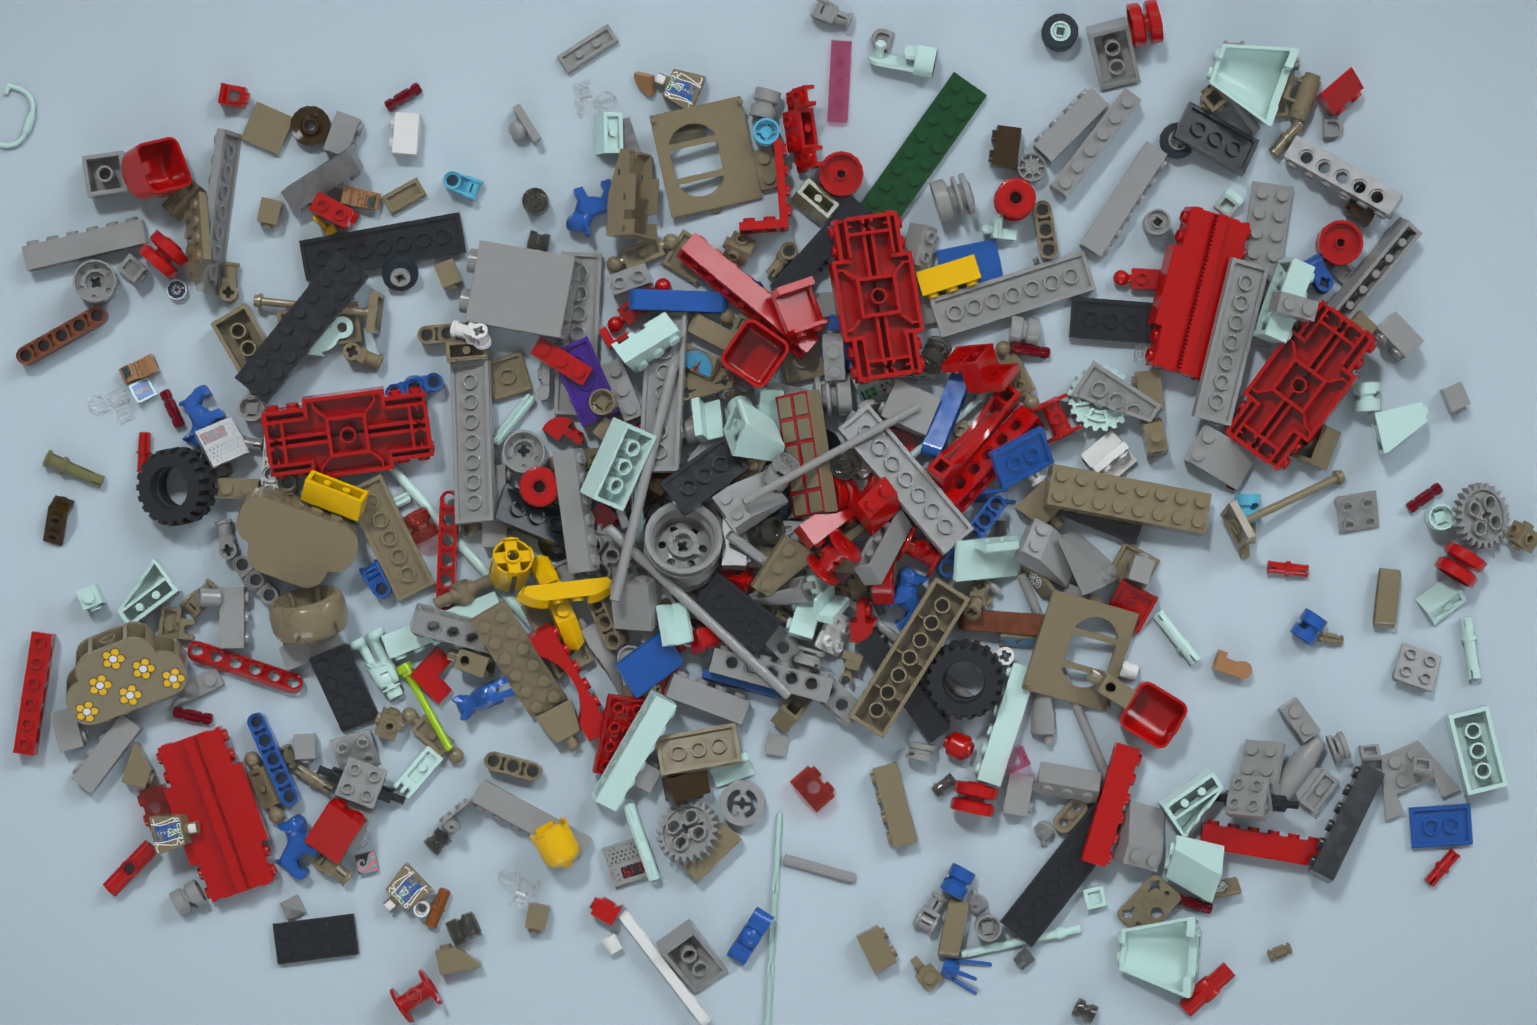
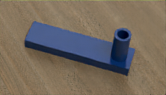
(739, 684)

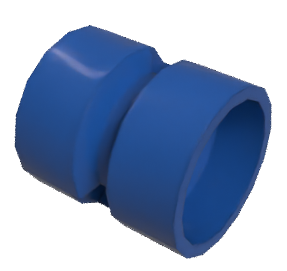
(1308, 627)
(957, 881)

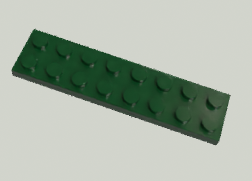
(924, 147)

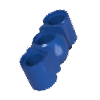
(423, 382)
(750, 936)

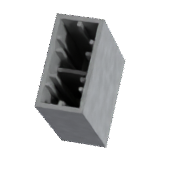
(521, 289)

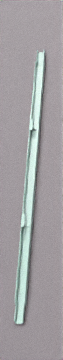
(772, 935)

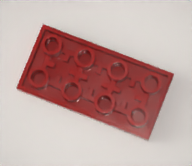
(617, 718)

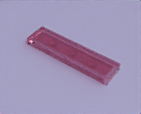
(839, 81)

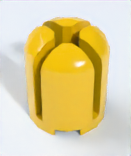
(510, 564)

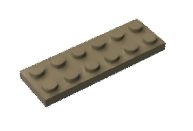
(392, 541)
(518, 659)

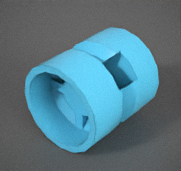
(766, 132)
(1249, 503)

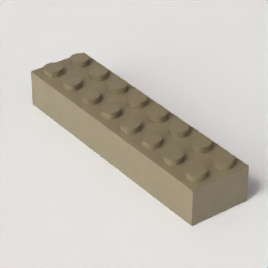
(1126, 500)
(909, 657)

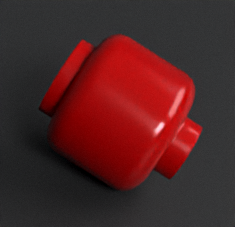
(958, 746)

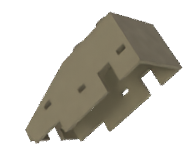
(629, 195)

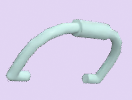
(30, 117)

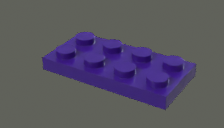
(580, 394)

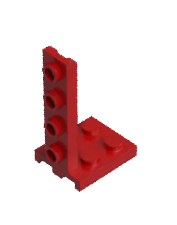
(770, 223)

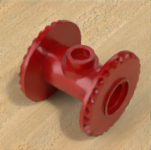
(1019, 188)
(1056, 418)
(530, 479)
(920, 551)
(833, 556)
(416, 996)

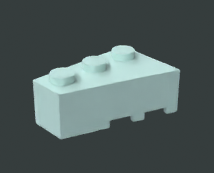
(649, 342)
(149, 594)
(1191, 800)

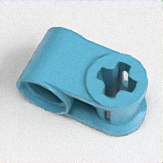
(464, 185)

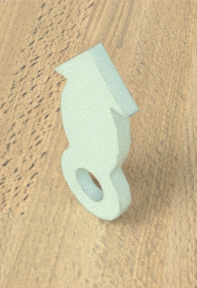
(332, 336)

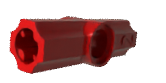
(121, 877)
(1207, 989)

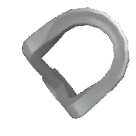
(744, 387)

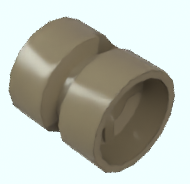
(603, 402)

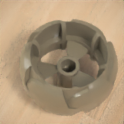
(308, 615)

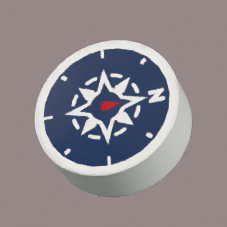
(177, 289)

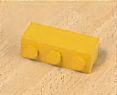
(948, 276)
(334, 495)

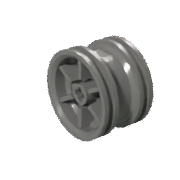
(708, 536)

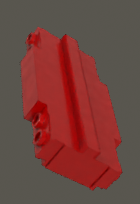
(1191, 289)
(876, 297)
(1301, 386)
(348, 432)
(222, 800)

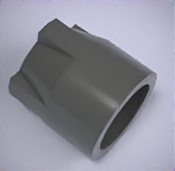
(1024, 958)

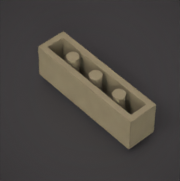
(895, 805)

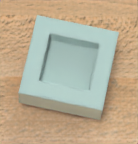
(1094, 897)

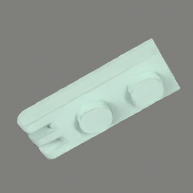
(418, 771)

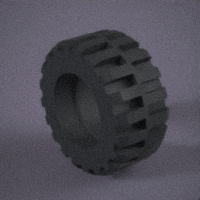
(154, 491)
(959, 705)

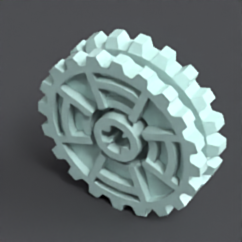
(1093, 414)

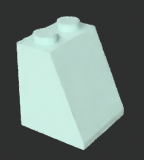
(1396, 425)
(752, 433)
(1195, 866)

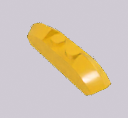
(539, 595)
(561, 613)

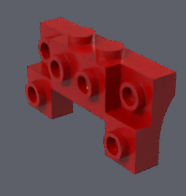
(801, 129)

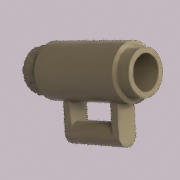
(1304, 96)

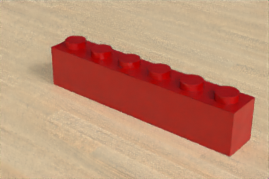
(1110, 805)
(1259, 844)

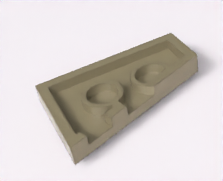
(781, 565)

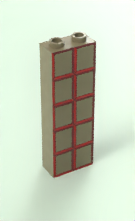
(806, 439)

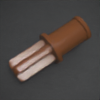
(437, 907)

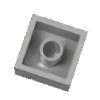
(104, 175)
(1397, 336)

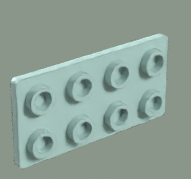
(986, 558)

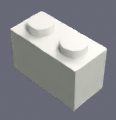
(406, 134)

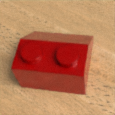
(1340, 92)
(875, 504)

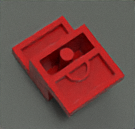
(980, 368)

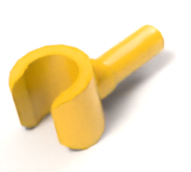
(329, 230)

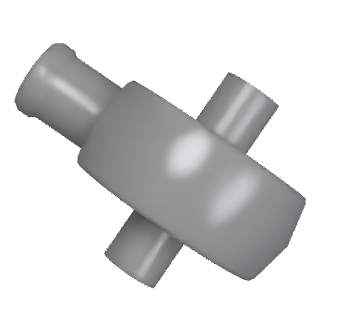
(1044, 831)
(978, 903)

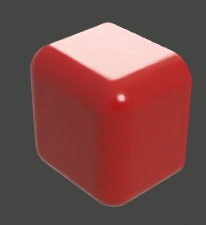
(754, 354)

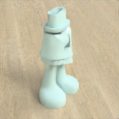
(381, 671)

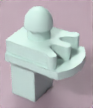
(996, 231)

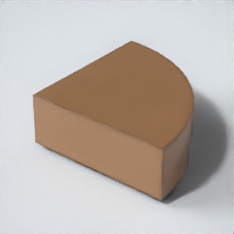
(645, 82)

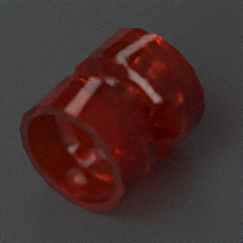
(418, 518)

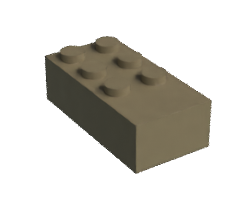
(239, 334)

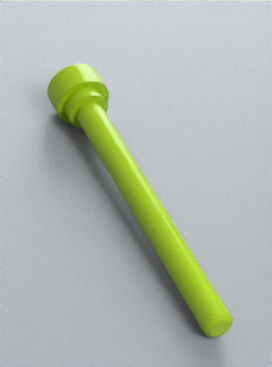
(405, 670)

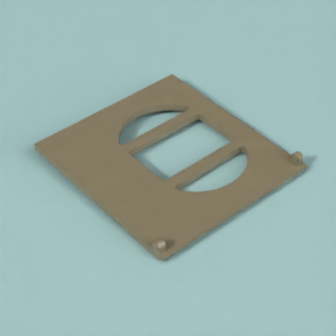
(731, 133)
(1062, 615)

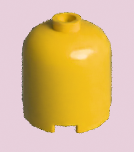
(556, 843)

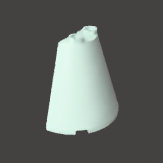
(1253, 76)
(1163, 953)

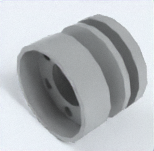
(952, 197)
(91, 271)
(835, 395)
(513, 443)

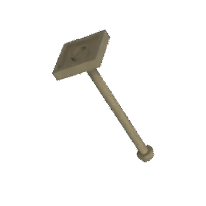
(372, 312)
(1239, 524)

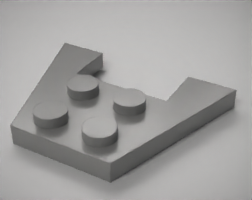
(1399, 776)

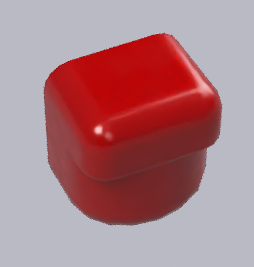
(155, 169)
(1153, 714)

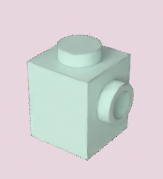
(91, 597)

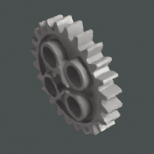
(1480, 515)
(608, 560)
(688, 832)

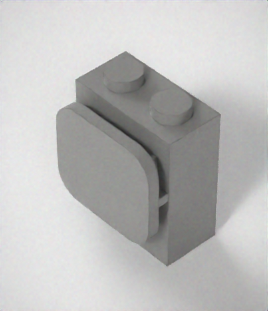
(903, 396)
(637, 604)

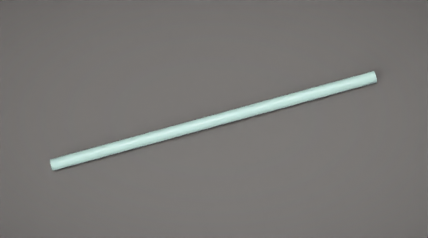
(468, 553)

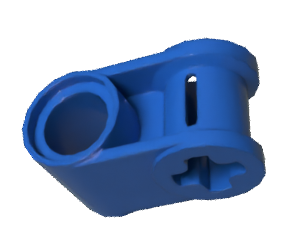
(1321, 272)
(375, 578)

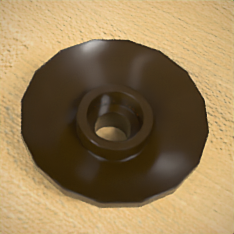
(303, 118)

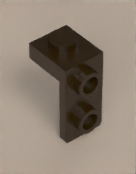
(57, 519)

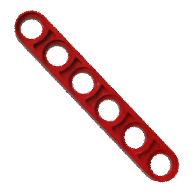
(444, 549)
(246, 664)

